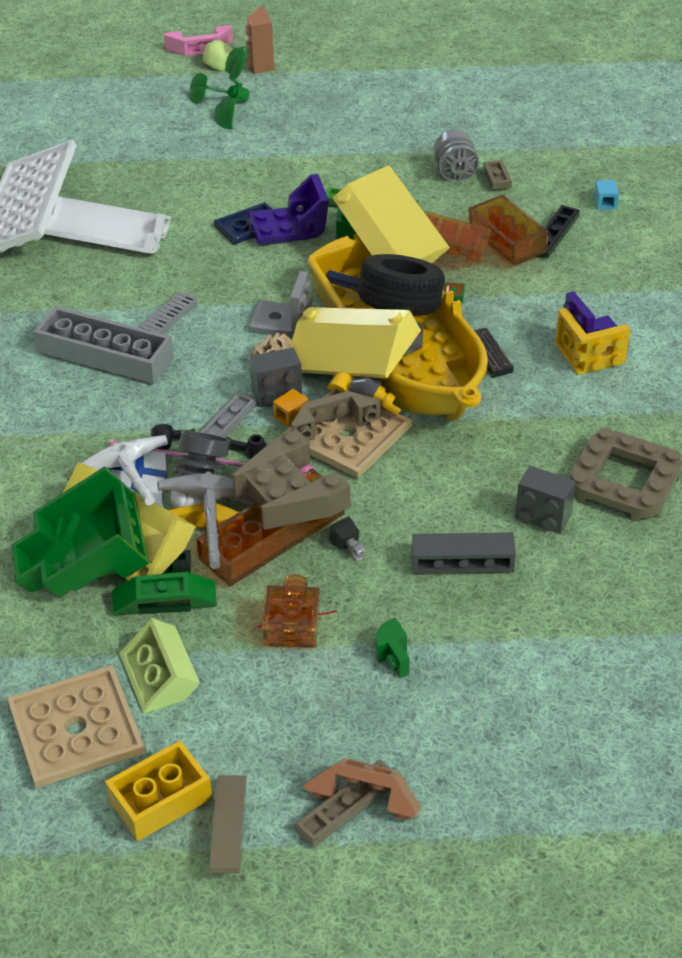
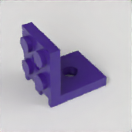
(585, 317)

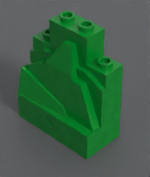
(82, 536)

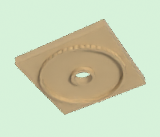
(360, 451)
(87, 699)

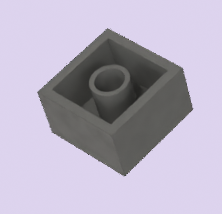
(275, 375)
(545, 499)

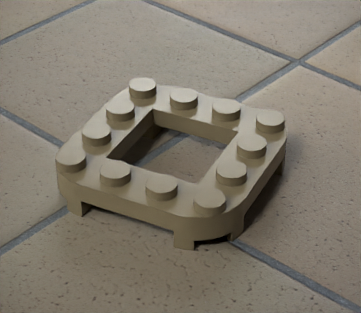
(638, 503)

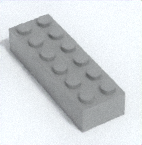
(104, 344)

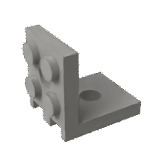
(287, 313)

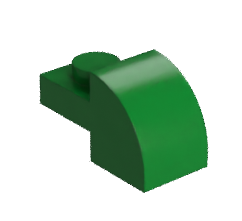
(392, 647)

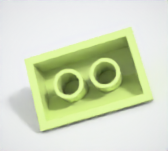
(159, 666)

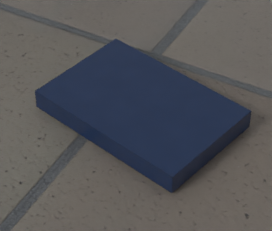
(237, 225)

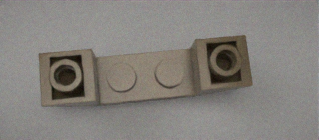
(362, 407)

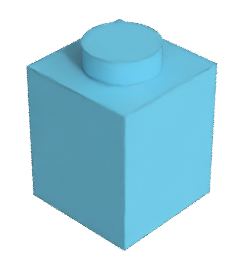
(606, 194)

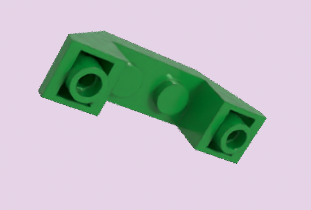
(163, 588)

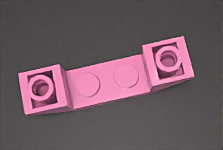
(195, 45)

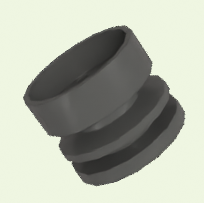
(202, 453)

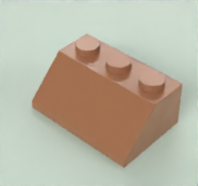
(260, 41)

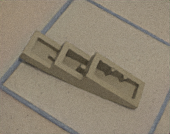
(228, 824)

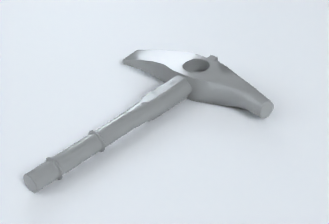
(209, 488)

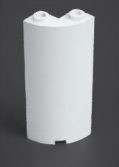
(107, 225)

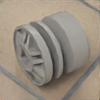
(456, 155)

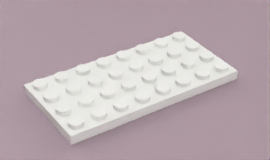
(30, 193)

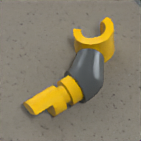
(365, 386)

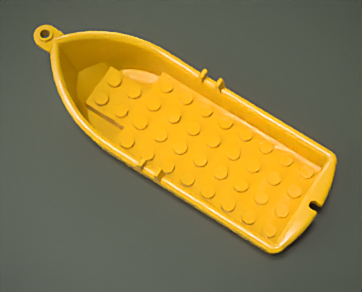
(433, 379)

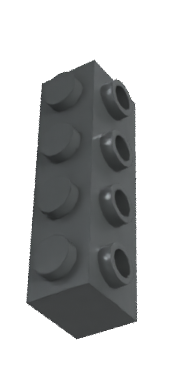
(463, 550)

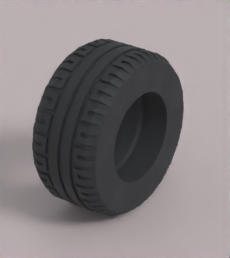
(401, 284)

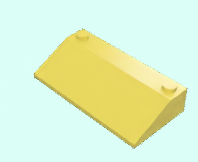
(389, 217)
(353, 340)
(163, 531)

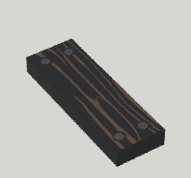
(497, 361)

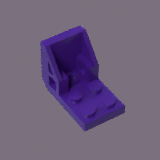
(301, 219)

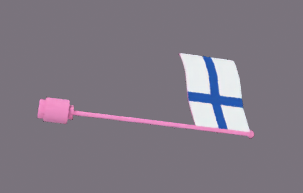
(153, 468)

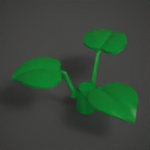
(224, 111)

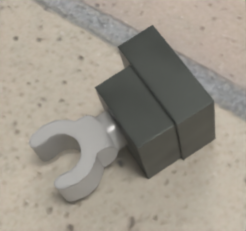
(346, 534)

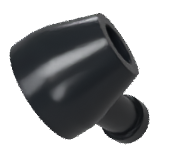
(165, 429)
(251, 448)

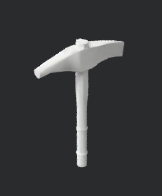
(124, 455)

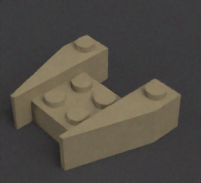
(283, 490)

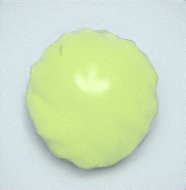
(216, 54)

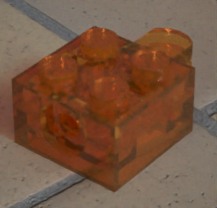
(292, 614)

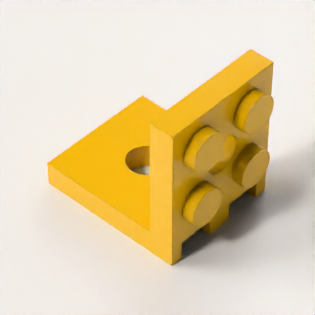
(587, 351)

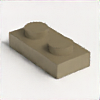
(497, 174)

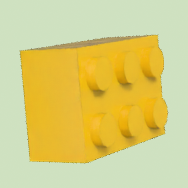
(158, 790)

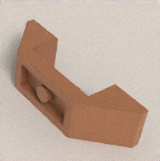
(401, 800)

